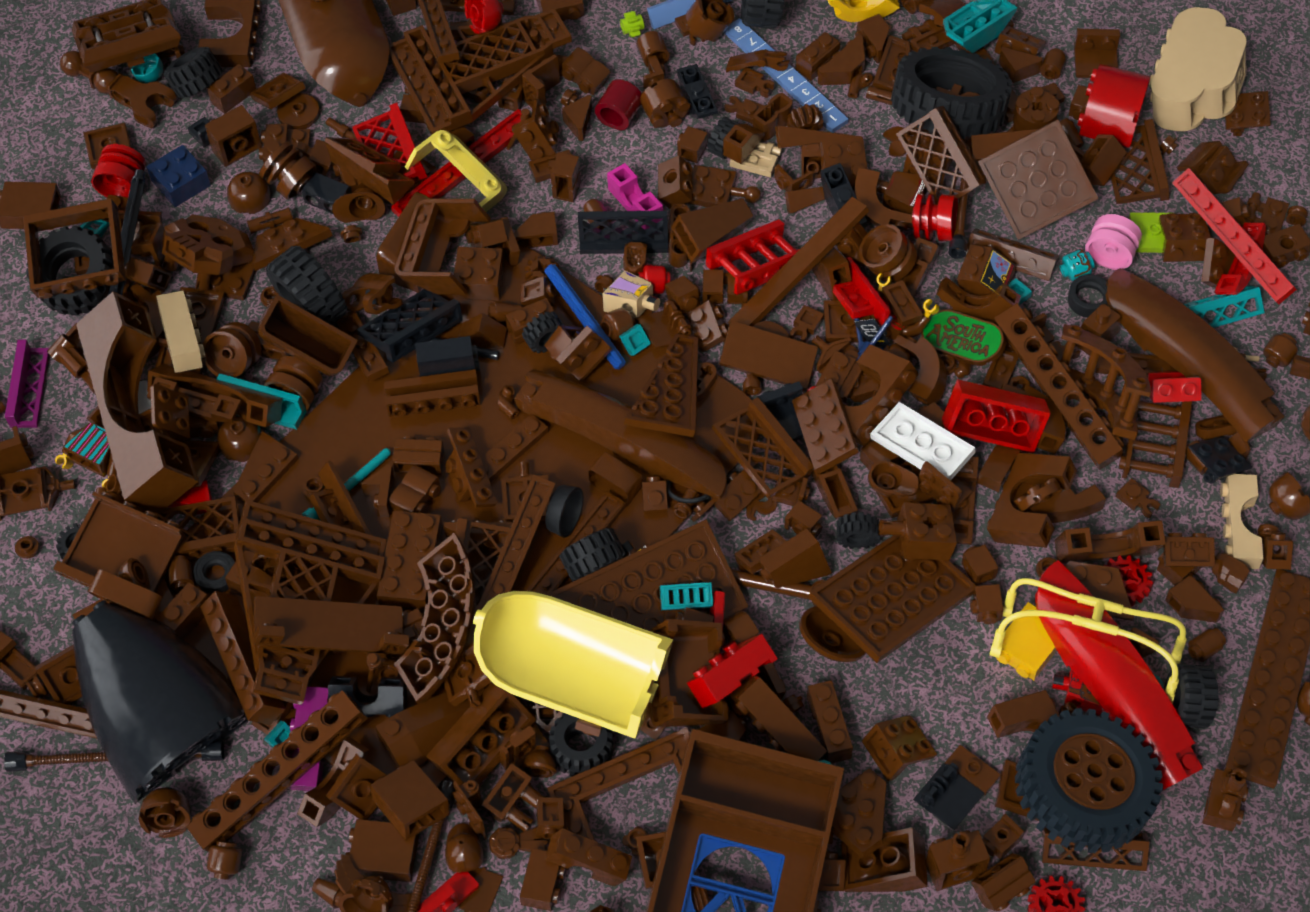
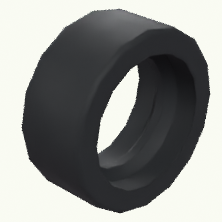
(1086, 281)

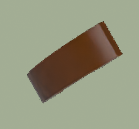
(202, 405)
(964, 514)

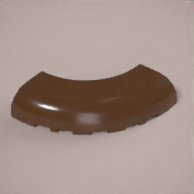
(445, 620)

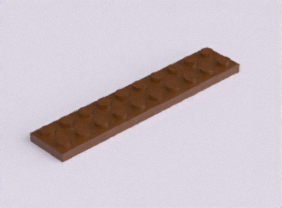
(1273, 681)

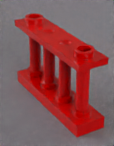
(746, 244)

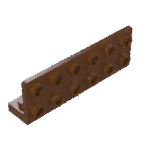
(328, 625)

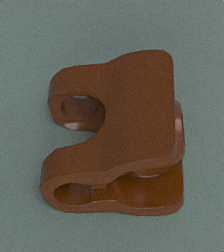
(372, 291)

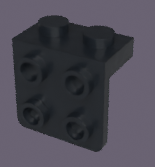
(781, 406)

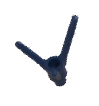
(863, 345)

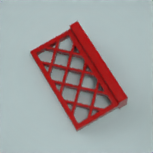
(403, 138)

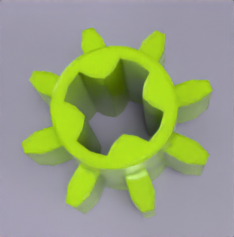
(632, 24)

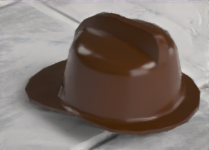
(358, 206)

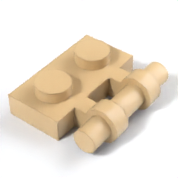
(760, 162)

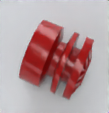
(116, 170)
(935, 217)

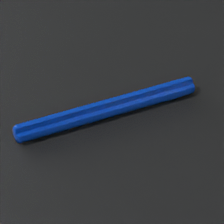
(582, 312)

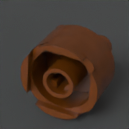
(709, 19)
(665, 103)
(1035, 109)

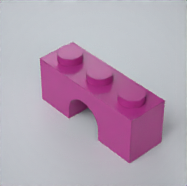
(625, 188)

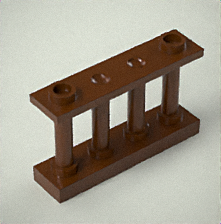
(1175, 451)

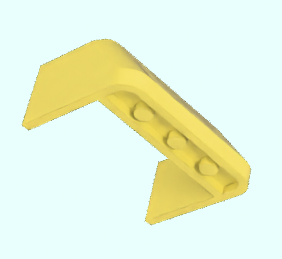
(466, 162)

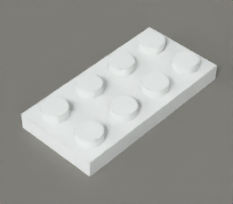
(922, 440)

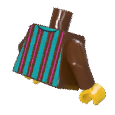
(88, 449)

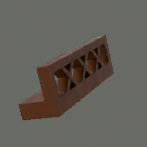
(1025, 257)
(1139, 843)

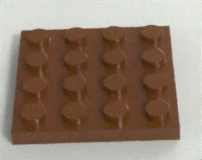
(1038, 179)

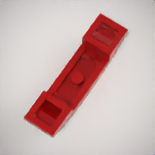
(1238, 274)

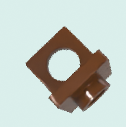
(785, 182)

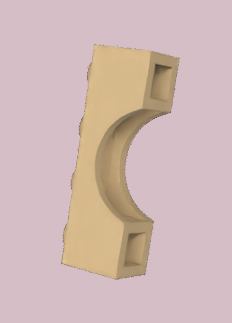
(1240, 494)

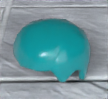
(150, 70)

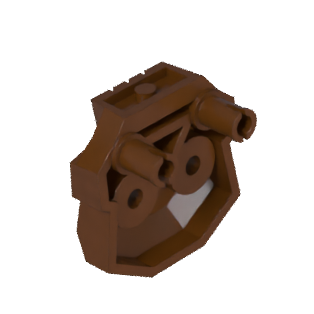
(205, 247)

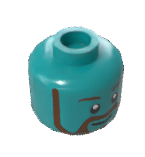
(1076, 264)

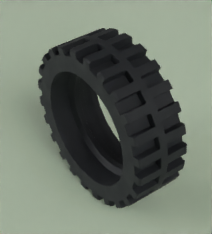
(943, 68)

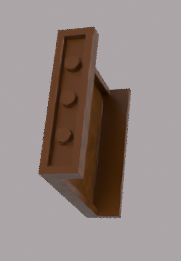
(113, 535)

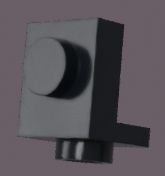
(199, 132)

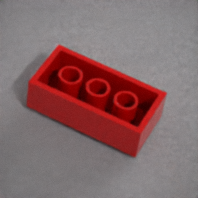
(995, 416)

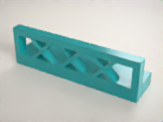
(1222, 301)
(291, 413)

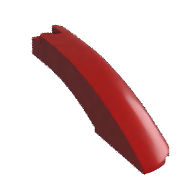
(1117, 677)

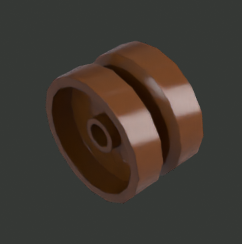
(888, 252)
(232, 349)
(296, 378)

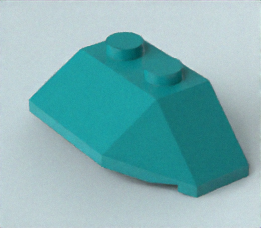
(978, 22)

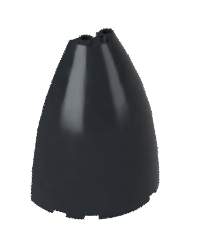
(149, 696)

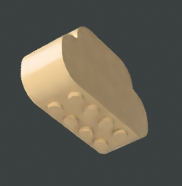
(1198, 70)

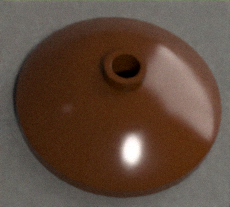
(827, 637)

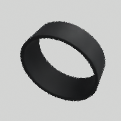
(564, 523)

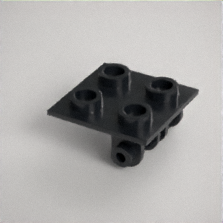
(1219, 458)
(949, 795)

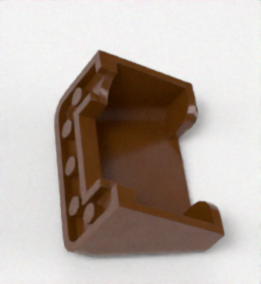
(691, 648)

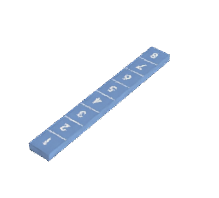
(788, 79)

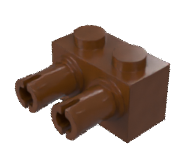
(501, 800)

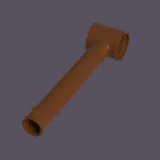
(757, 582)

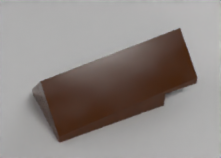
(369, 167)

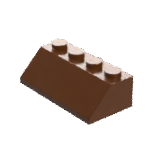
(474, 741)

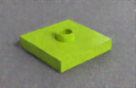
(1152, 234)

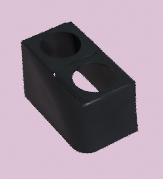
(324, 188)

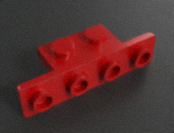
(860, 297)
(450, 894)

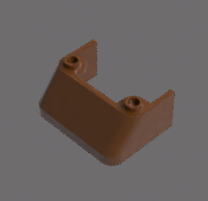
(428, 239)

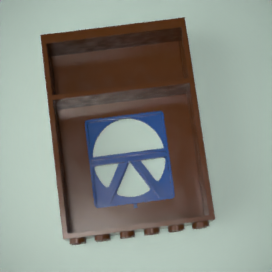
(752, 801)

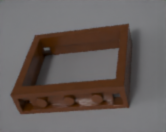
(64, 217)

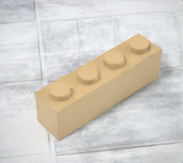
(180, 331)

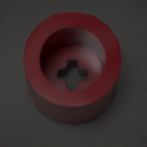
(618, 104)

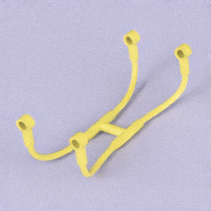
(1094, 624)

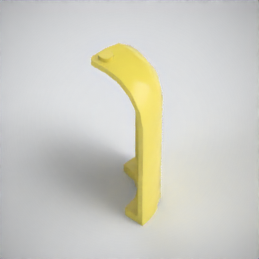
(570, 658)

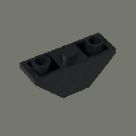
(696, 92)
(837, 188)

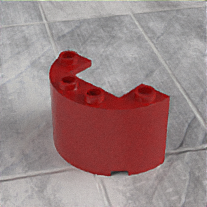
(1113, 103)

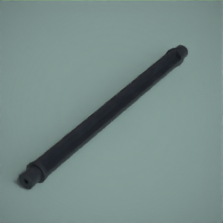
(130, 221)

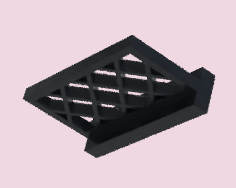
(607, 242)
(428, 327)

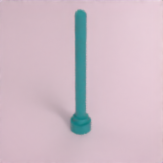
(356, 478)

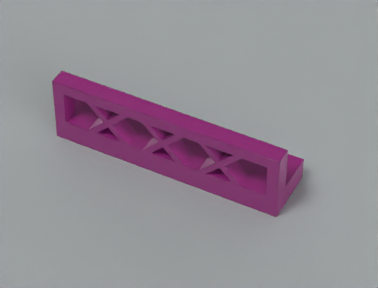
(18, 384)

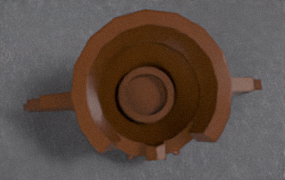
(366, 893)

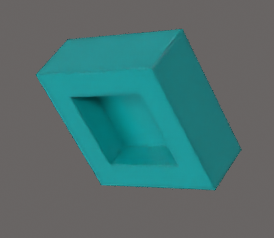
(1021, 289)
(635, 339)
(278, 734)

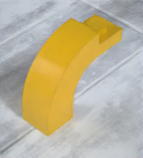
(862, 9)

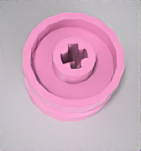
(1113, 241)

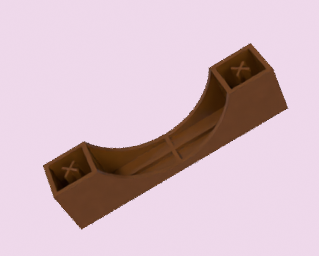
(116, 345)

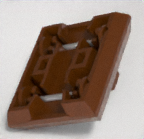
(125, 34)

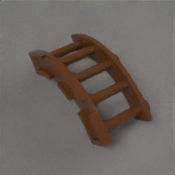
(1119, 409)

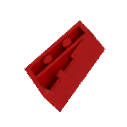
(729, 669)

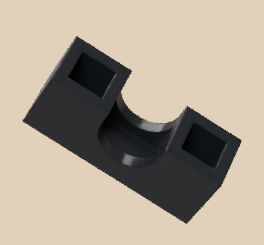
(388, 701)

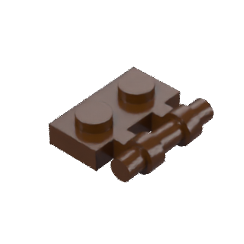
(934, 37)
(1272, 212)

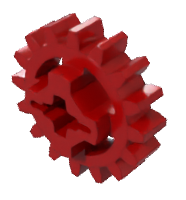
(1135, 586)
(1060, 894)

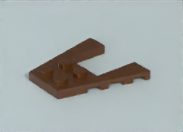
(834, 149)

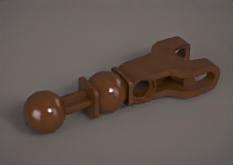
(122, 88)

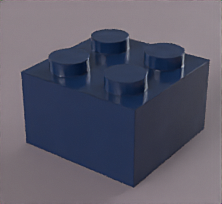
(178, 175)

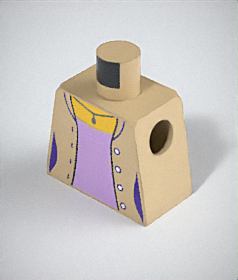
(631, 294)

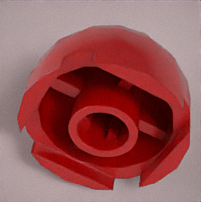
(483, 14)

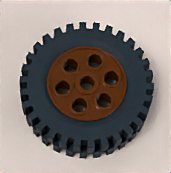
(1114, 761)

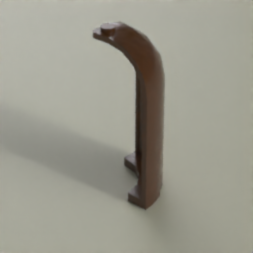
(340, 45)

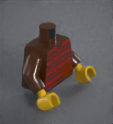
(911, 330)

